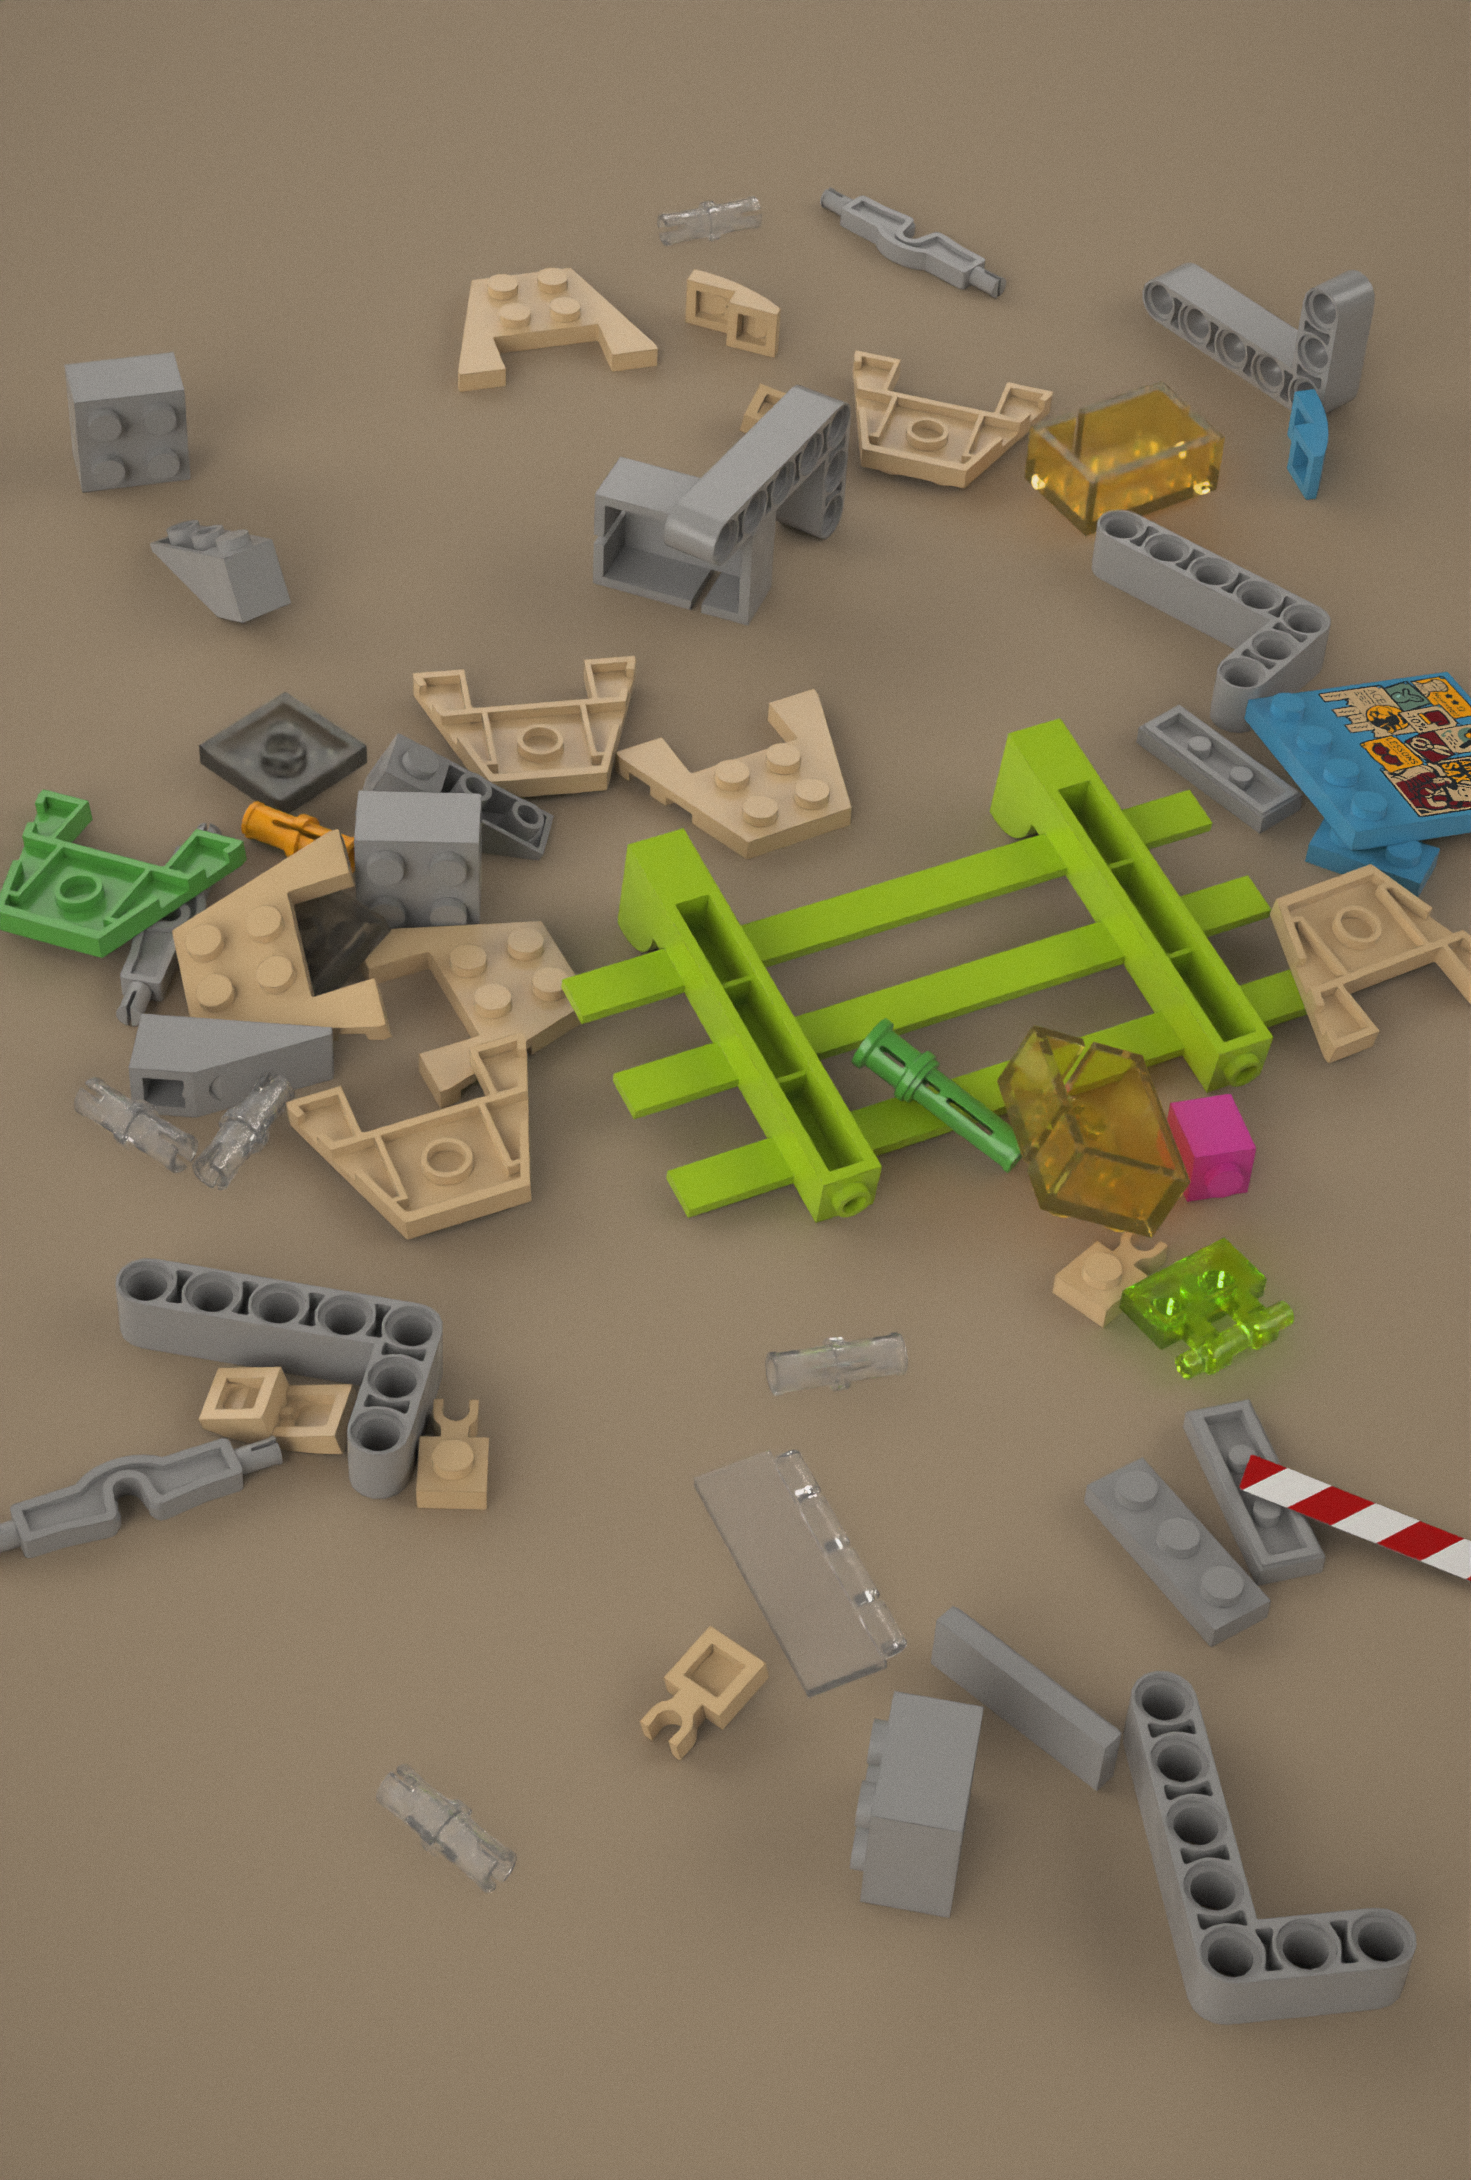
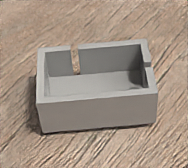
(634, 558)

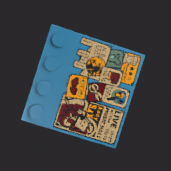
(1377, 756)

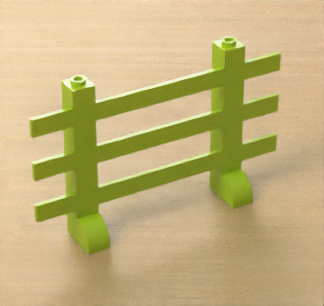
(776, 1057)

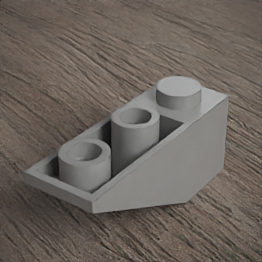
(225, 569)
(507, 821)
(212, 1063)

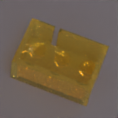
(1127, 455)
(1099, 1140)

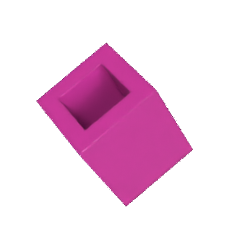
(1212, 1146)

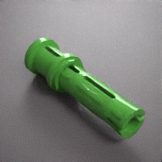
(911, 1085)

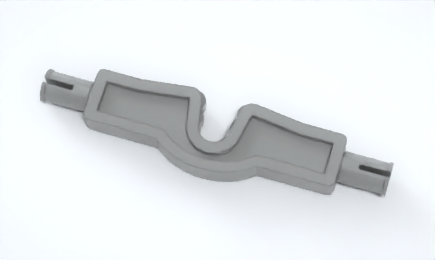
(893, 238)
(154, 956)
(163, 1484)

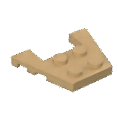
(542, 312)
(931, 436)
(535, 745)
(759, 798)
(1356, 936)
(248, 954)
(497, 982)
(441, 1163)

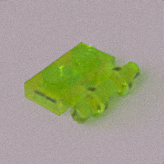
(1193, 1295)

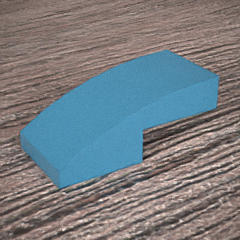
(1308, 442)

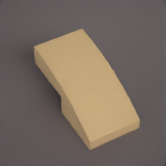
(731, 308)
(260, 1403)

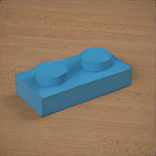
(1405, 863)

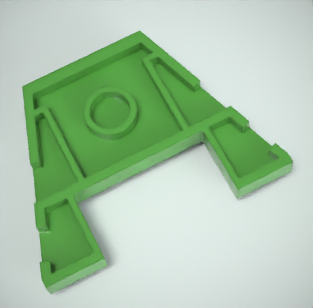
(97, 897)

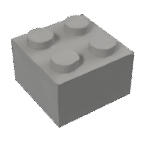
(128, 421)
(419, 857)
(916, 1803)

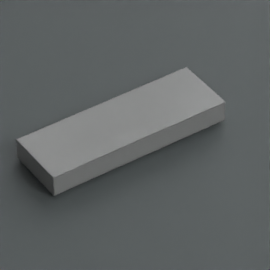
(1219, 768)
(1271, 1538)
(1025, 1697)

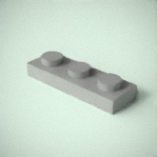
(1177, 1552)

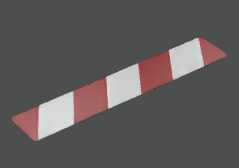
(1358, 1516)

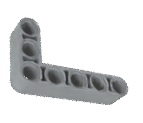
(1261, 347)
(783, 464)
(1274, 632)
(307, 1331)
(1213, 1875)

